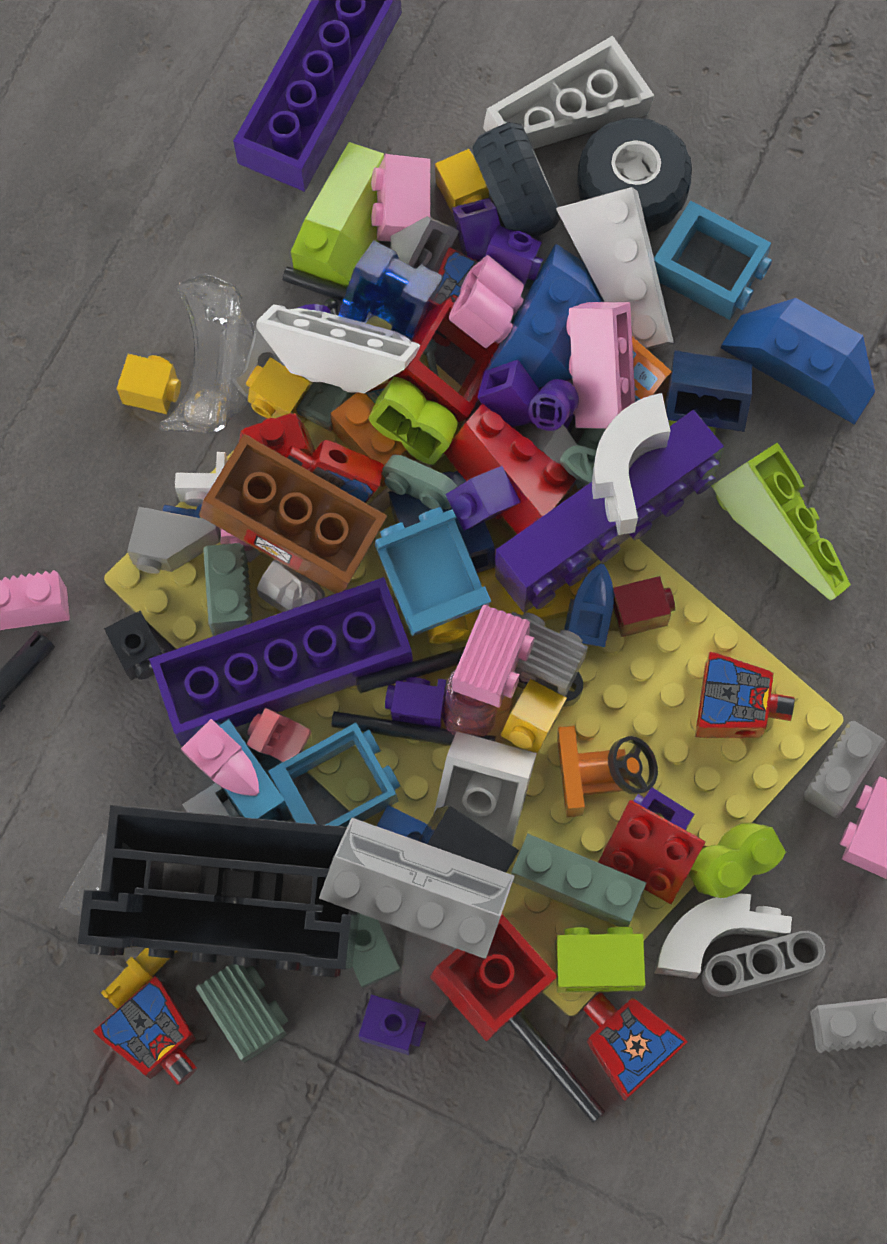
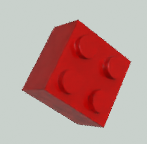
(497, 987)

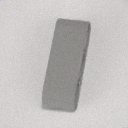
(777, 949)

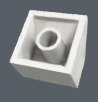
(486, 782)

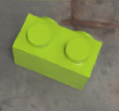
(600, 960)

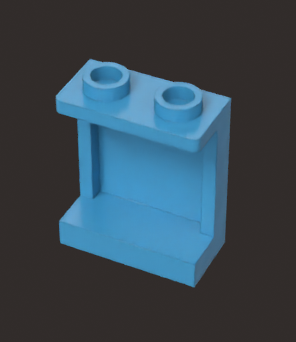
(430, 571)

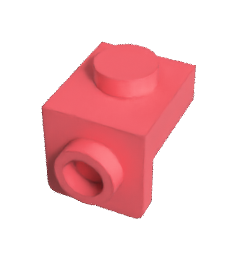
(277, 735)

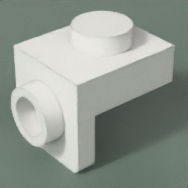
(195, 486)

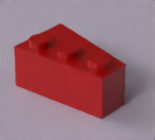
(489, 443)

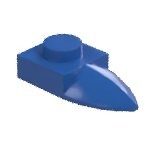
(592, 608)

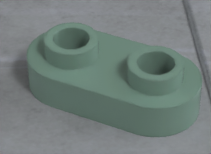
(417, 480)

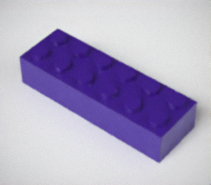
(313, 87)
(577, 531)
(282, 659)

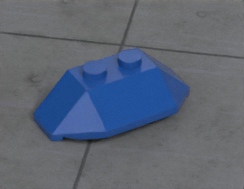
(540, 325)
(806, 354)

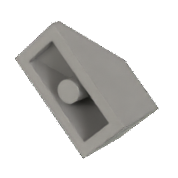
(168, 539)

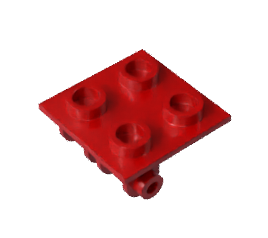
(652, 851)

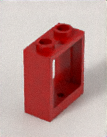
(431, 385)

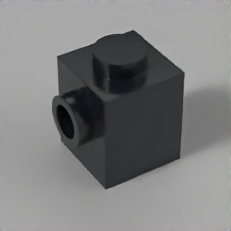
(134, 645)

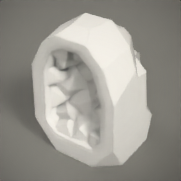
(287, 588)

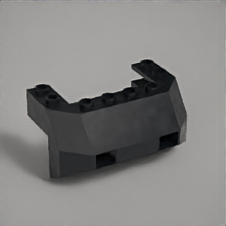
(237, 897)

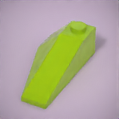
(340, 220)
(768, 504)

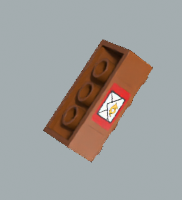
(291, 515)

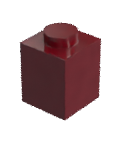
(642, 606)

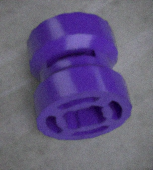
(555, 396)

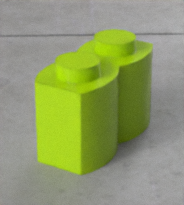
(418, 423)
(740, 854)

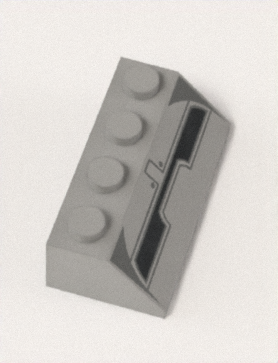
(417, 887)

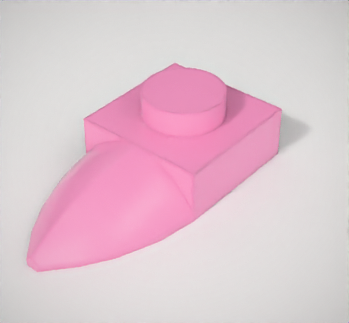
(222, 760)

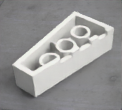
(576, 97)
(620, 259)

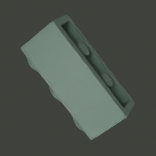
(577, 881)

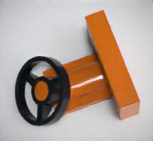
(601, 770)

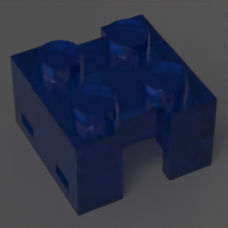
(390, 290)

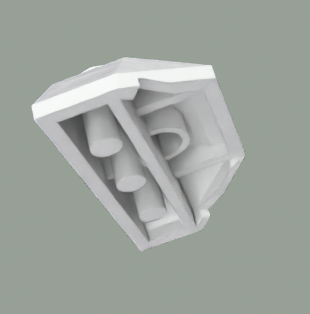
(335, 348)

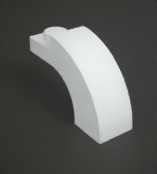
(629, 435)
(709, 921)

